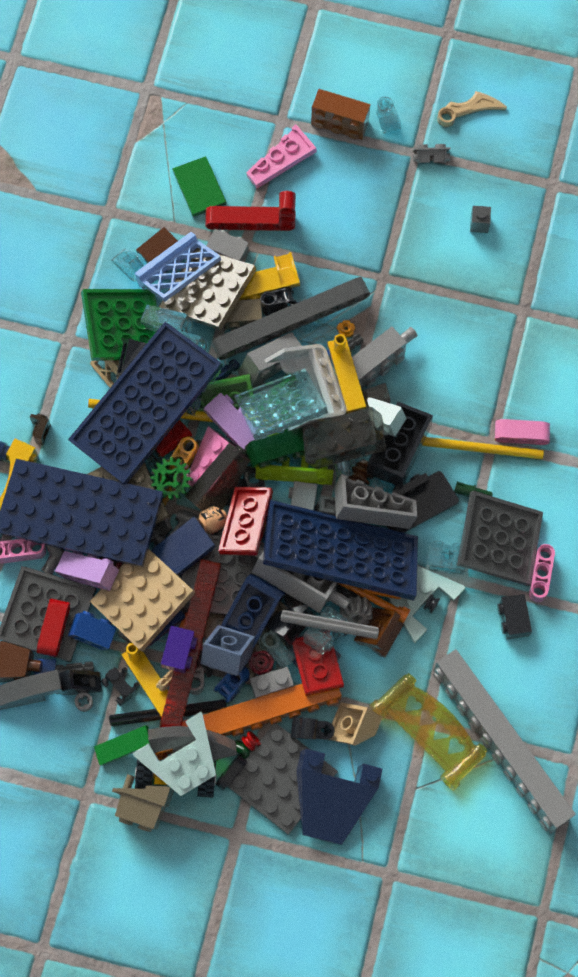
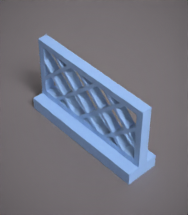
(170, 260)

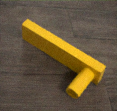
(346, 374)
(145, 676)

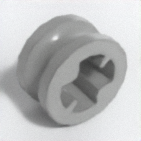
(80, 696)

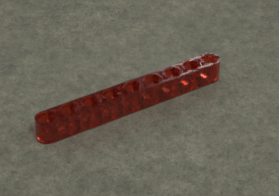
(196, 621)

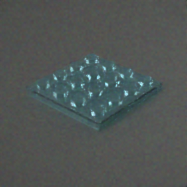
(280, 404)

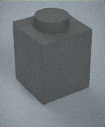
(480, 219)

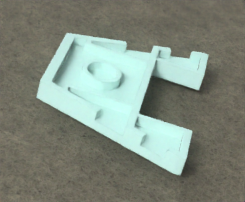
(427, 584)
(187, 766)

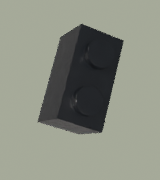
(515, 616)

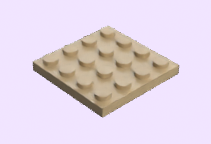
(143, 599)

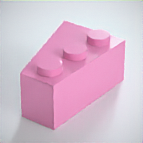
(208, 451)

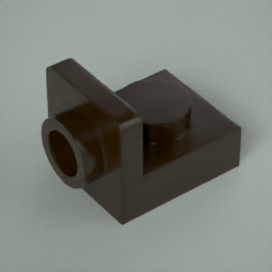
(41, 431)

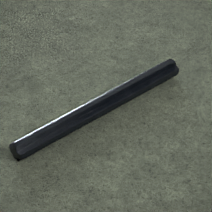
(152, 714)

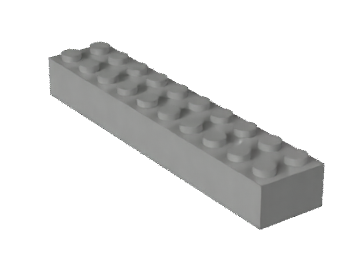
(503, 742)

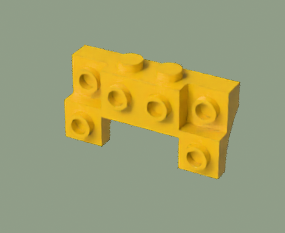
(273, 278)

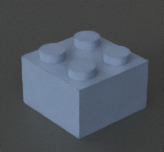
(227, 650)

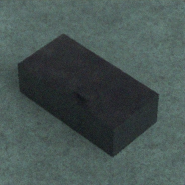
(401, 450)

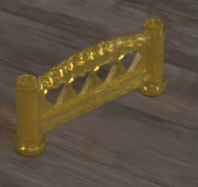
(456, 764)

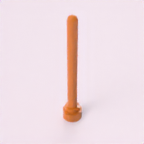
(403, 612)

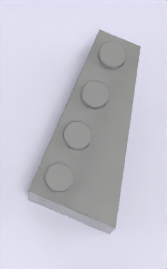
(372, 505)

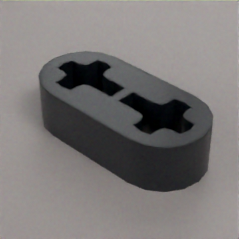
(231, 771)

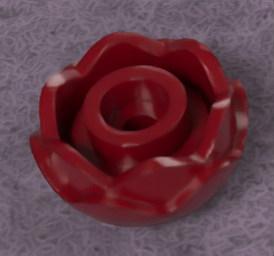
(261, 656)

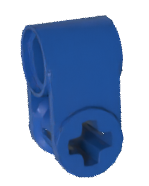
(230, 686)

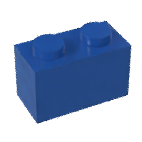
(92, 630)

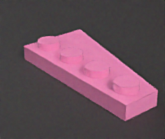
(286, 154)

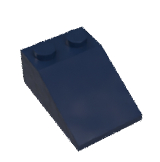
(253, 607)

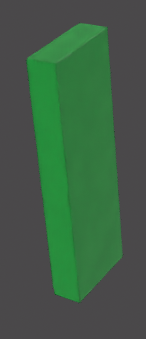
(122, 745)

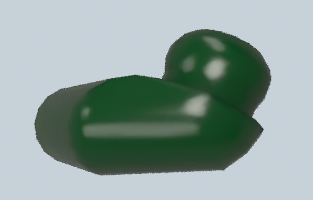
(242, 749)

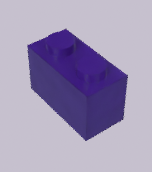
(178, 649)

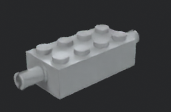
(381, 355)
(305, 588)

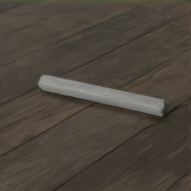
(329, 624)

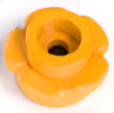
(349, 332)

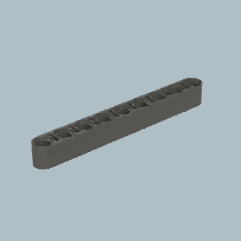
(290, 318)

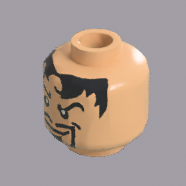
(212, 519)

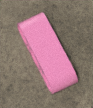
(522, 432)
(26, 553)
(546, 565)

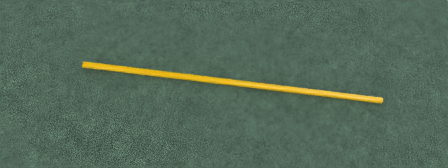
(429, 441)

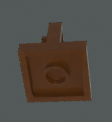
(388, 627)

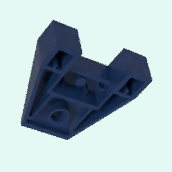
(330, 803)

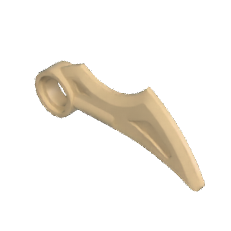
(477, 103)

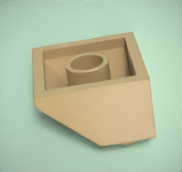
(354, 724)

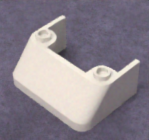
(319, 367)

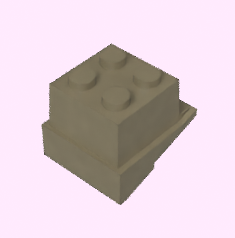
(142, 805)

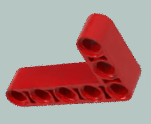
(254, 218)

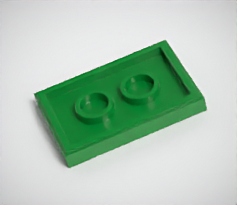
(199, 185)

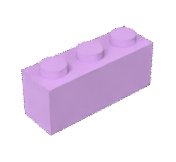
(229, 420)
(87, 570)

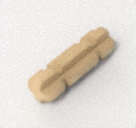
(164, 682)

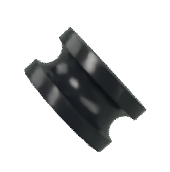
(431, 603)

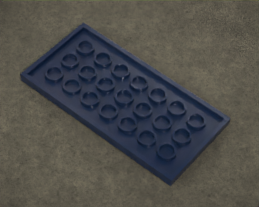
(145, 402)
(79, 512)
(341, 550)

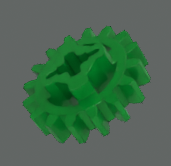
(177, 475)

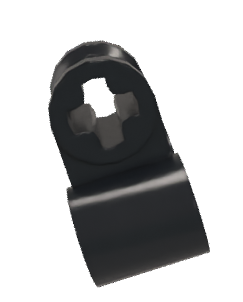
(311, 729)

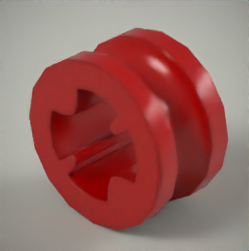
(251, 740)

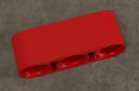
(53, 627)

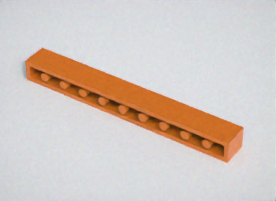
(263, 710)

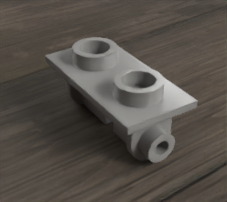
(439, 153)

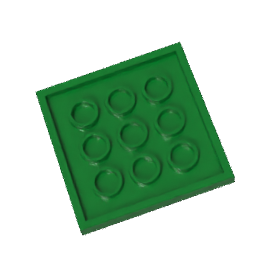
(115, 317)

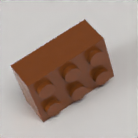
(340, 114)

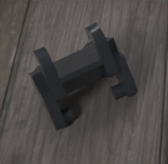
(120, 684)

